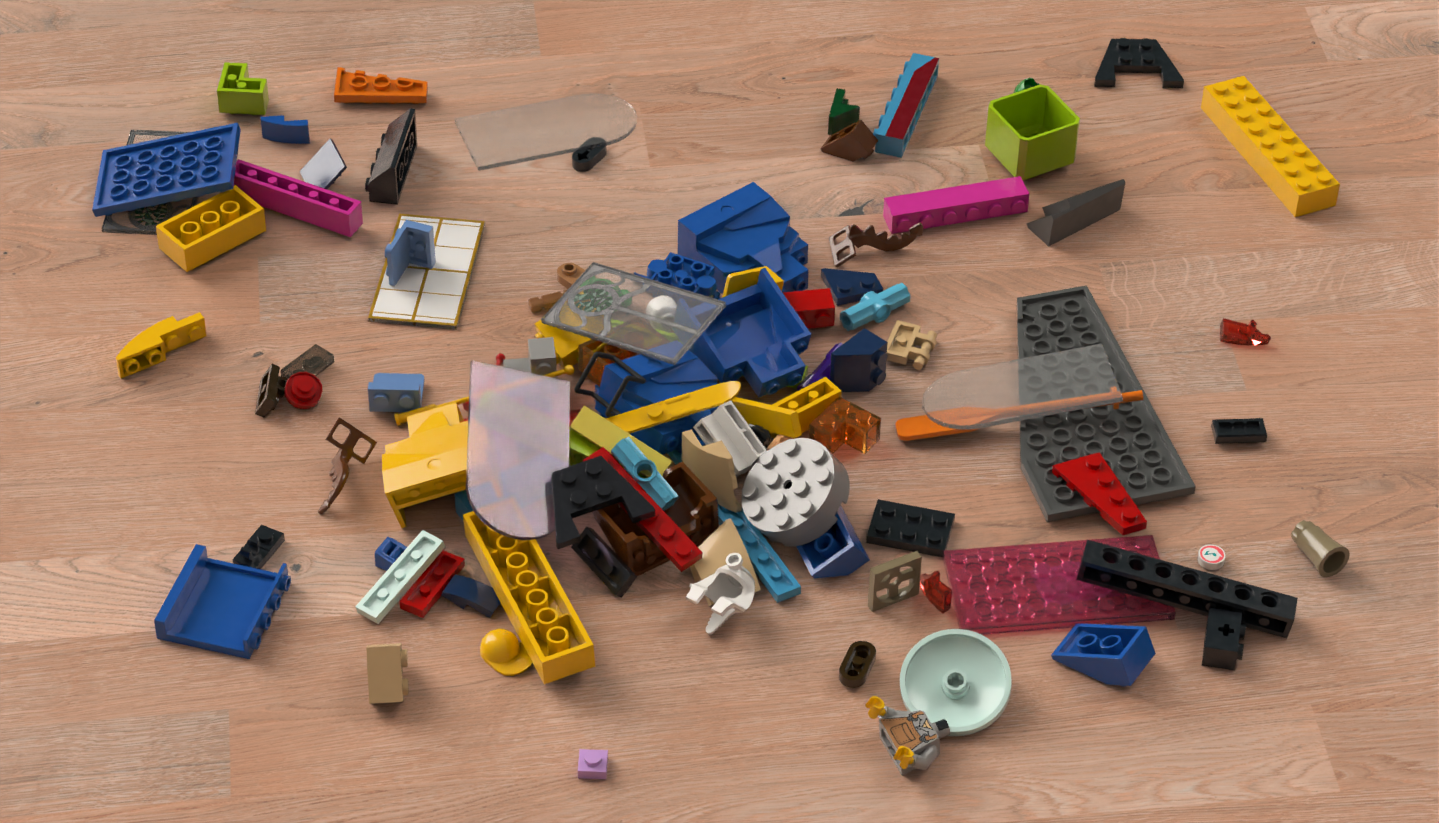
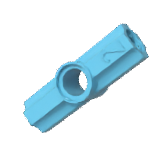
(875, 306)
(635, 461)

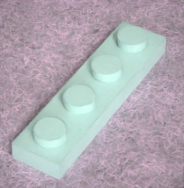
(400, 576)

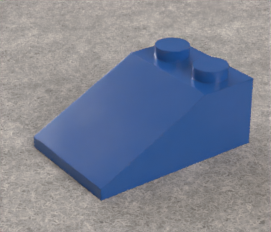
(1106, 652)

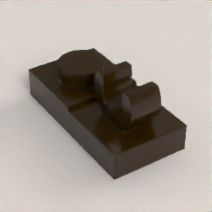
(270, 390)

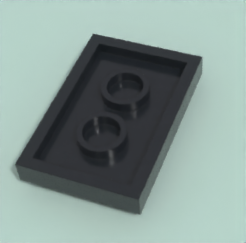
(910, 528)

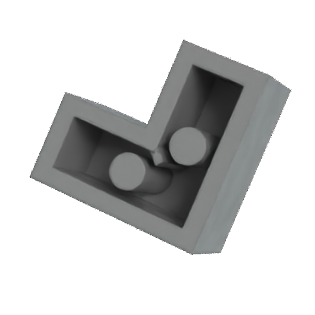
(540, 358)

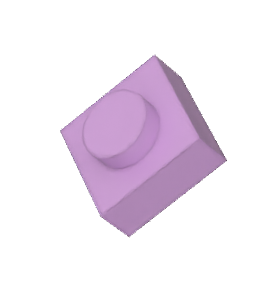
(592, 764)

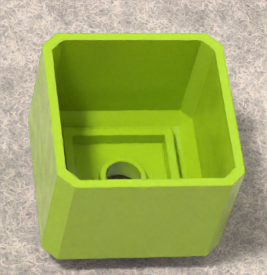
(1032, 132)

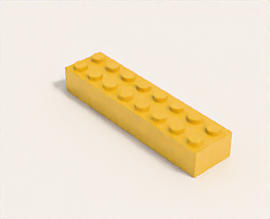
(1270, 146)
(532, 601)

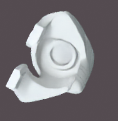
(728, 588)

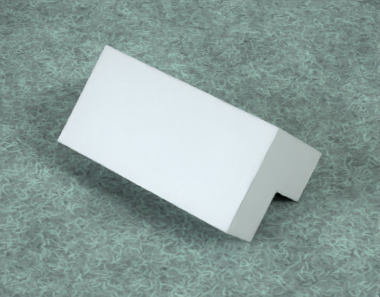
(733, 430)

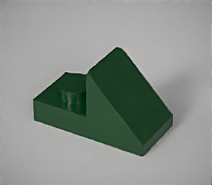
(841, 113)

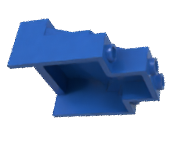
(745, 234)
(756, 338)
(661, 383)

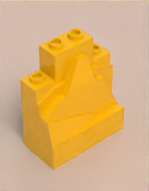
(429, 461)

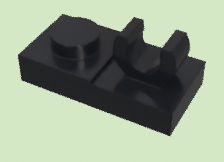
(259, 547)

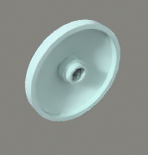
(956, 679)

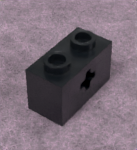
(1222, 639)

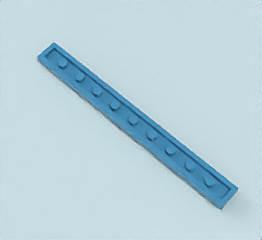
(764, 559)

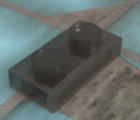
(311, 361)

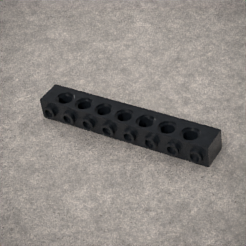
(1185, 587)

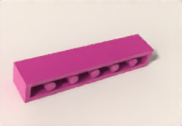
(299, 199)
(956, 204)

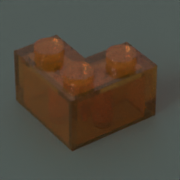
(846, 424)

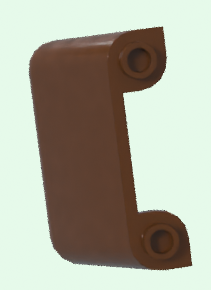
(693, 513)

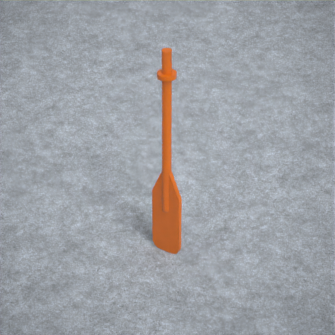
(922, 427)

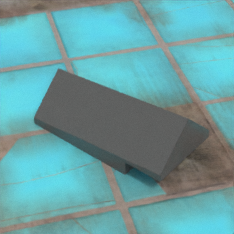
(1077, 212)

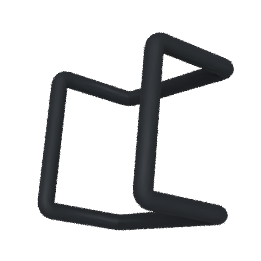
(610, 407)

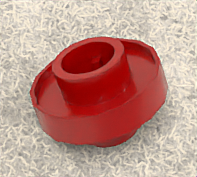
(303, 390)

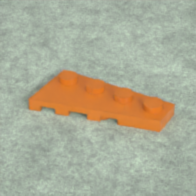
(362, 88)

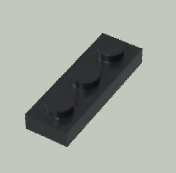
(604, 562)

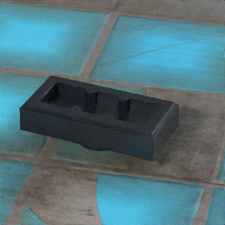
(1239, 430)

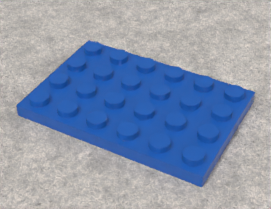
(167, 169)

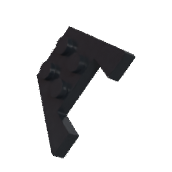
(1137, 57)
(590, 488)

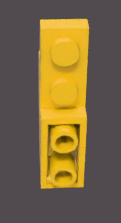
(152, 344)

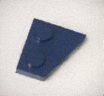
(849, 285)

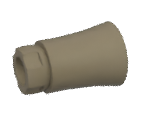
(1323, 551)

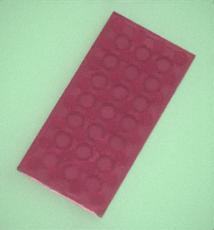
(1038, 588)

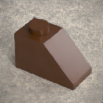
(851, 142)

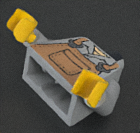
(908, 735)

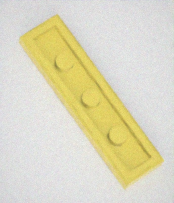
(607, 435)

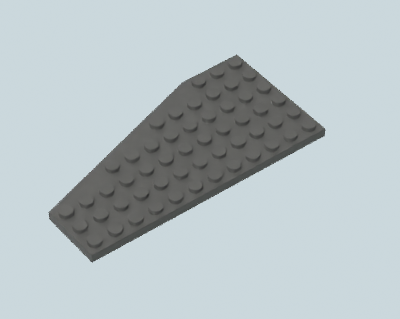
(1126, 437)

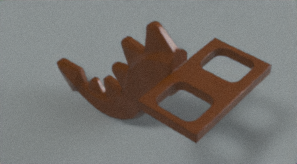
(868, 237)
(341, 469)

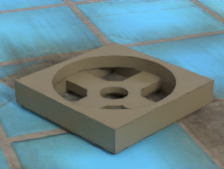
(882, 574)

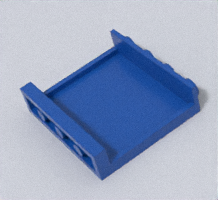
(220, 605)

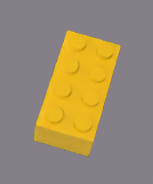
(211, 228)

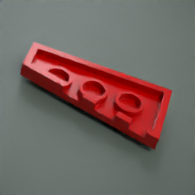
(1102, 490)

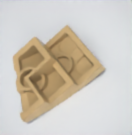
(713, 467)
(716, 549)

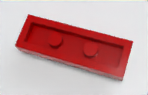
(431, 584)

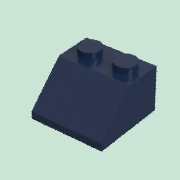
(859, 363)

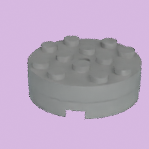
(795, 491)

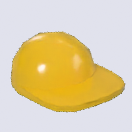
(504, 652)

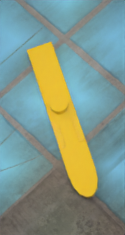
(676, 407)

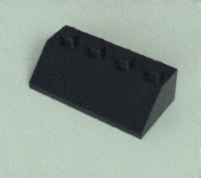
(393, 160)

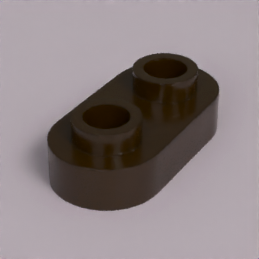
(854, 669)

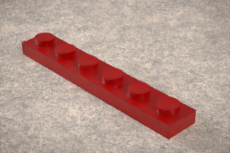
(661, 527)

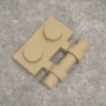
(902, 343)

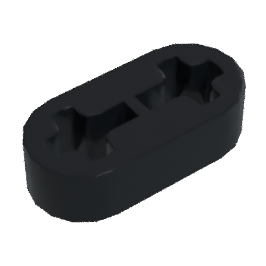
(593, 157)

